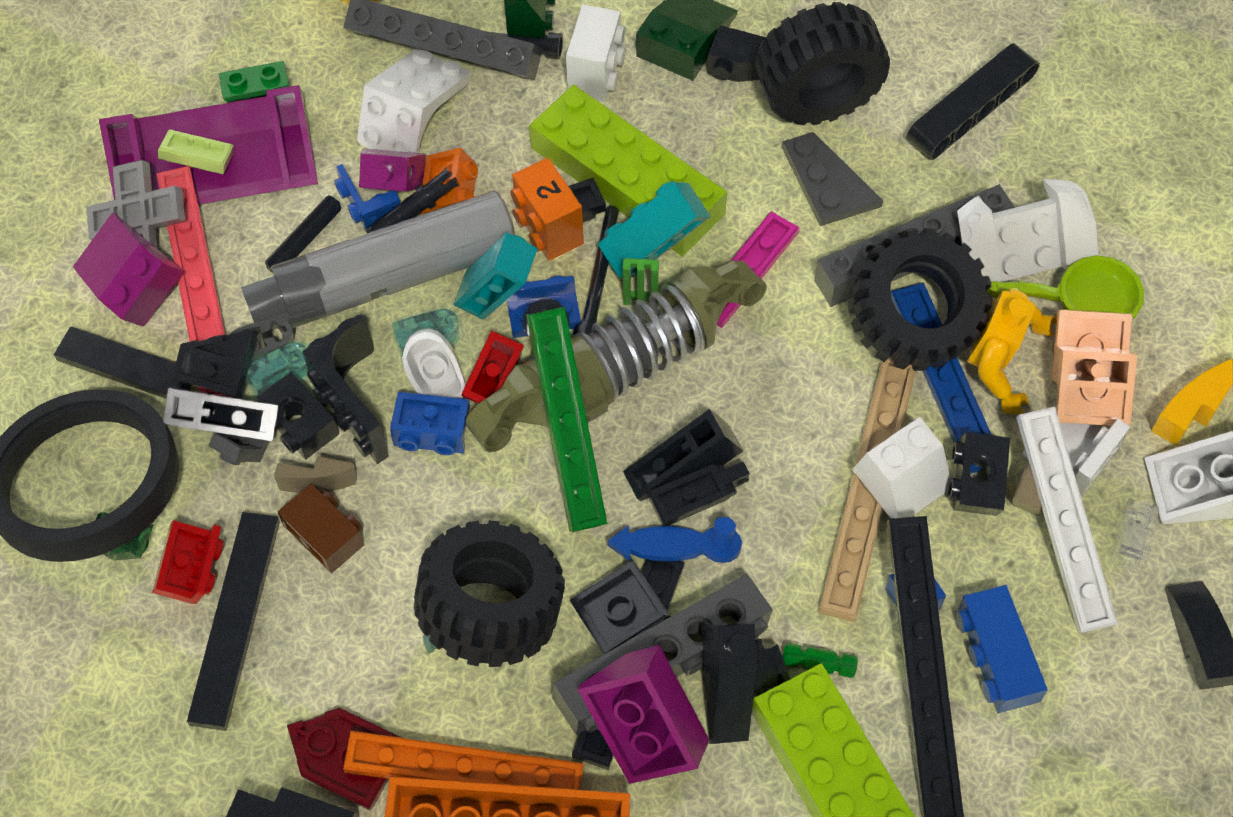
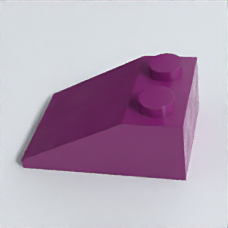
(126, 271)

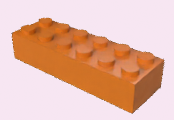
(466, 799)

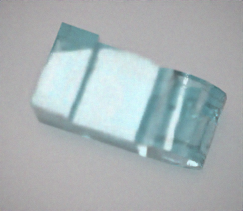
(441, 320)
(275, 366)

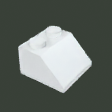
(906, 470)

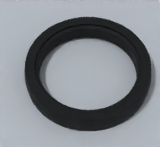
(117, 526)

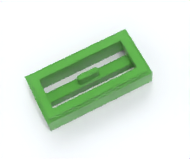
(640, 264)

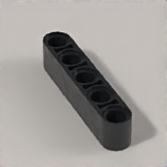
(972, 101)

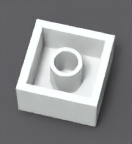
(596, 51)

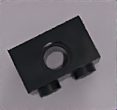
(314, 427)
(992, 456)

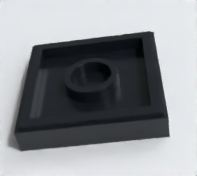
(619, 607)

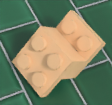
(1093, 367)

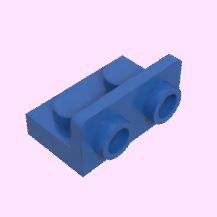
(556, 288)
(429, 423)

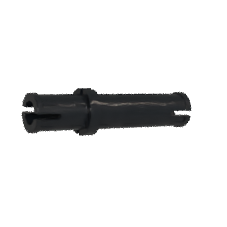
(423, 198)

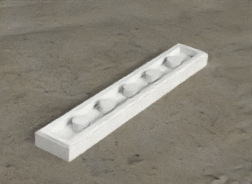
(1066, 520)

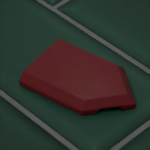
(322, 750)

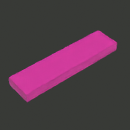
(762, 252)

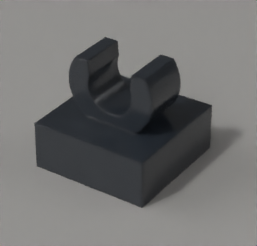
(589, 197)

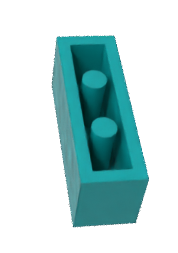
(654, 226)
(495, 276)

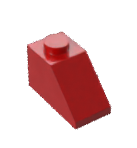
(492, 367)

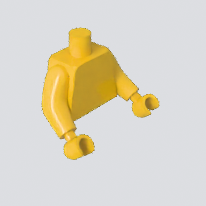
(1000, 341)

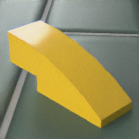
(1195, 402)

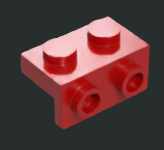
(187, 562)

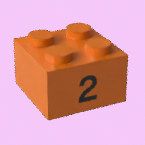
(547, 209)

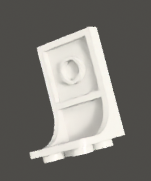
(404, 99)

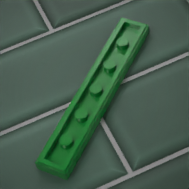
(566, 419)

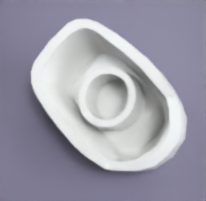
(432, 365)

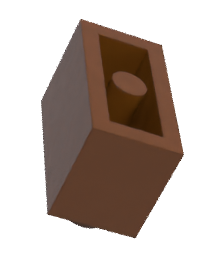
(321, 527)

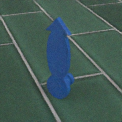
(678, 544)

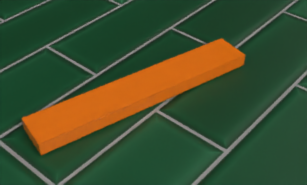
(418, 759)

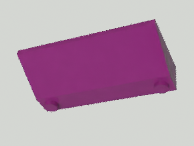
(267, 136)

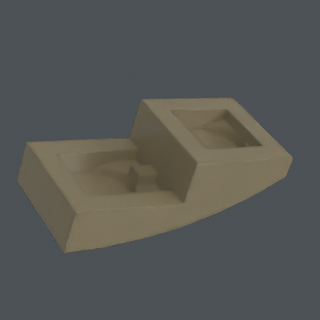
(326, 475)

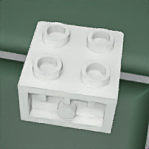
(1090, 449)

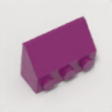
(645, 716)

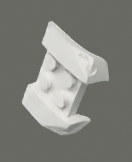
(1031, 235)

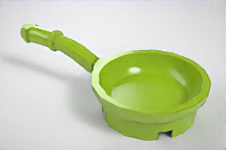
(1088, 285)

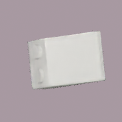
(1194, 480)

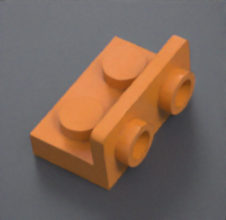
(463, 169)

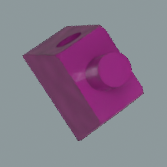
(391, 169)

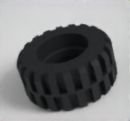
(822, 63)
(946, 265)
(483, 629)

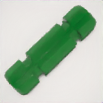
(811, 657)

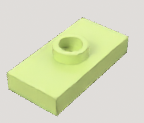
(196, 151)

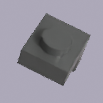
(237, 448)

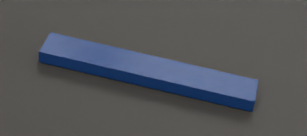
(946, 382)

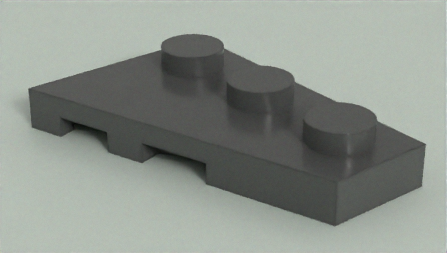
(828, 181)

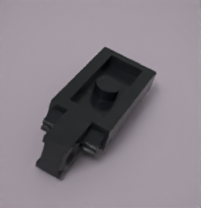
(696, 491)

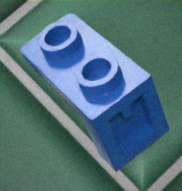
(367, 211)

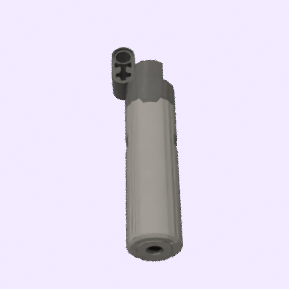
(373, 266)

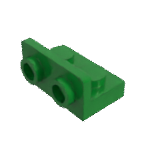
(253, 81)

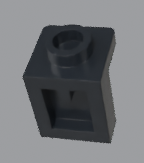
(770, 667)

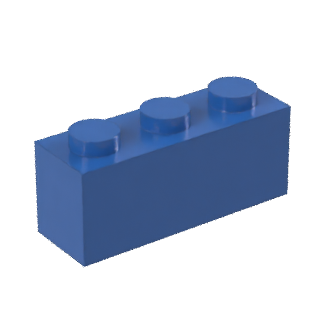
(1000, 649)

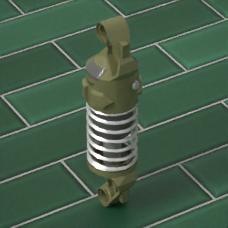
(623, 349)

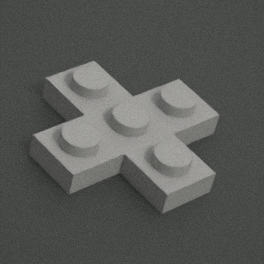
(138, 203)

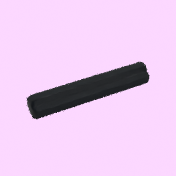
(305, 232)

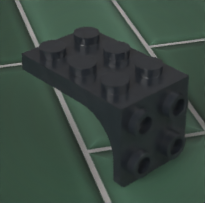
(327, 365)

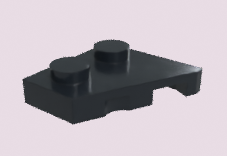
(217, 362)

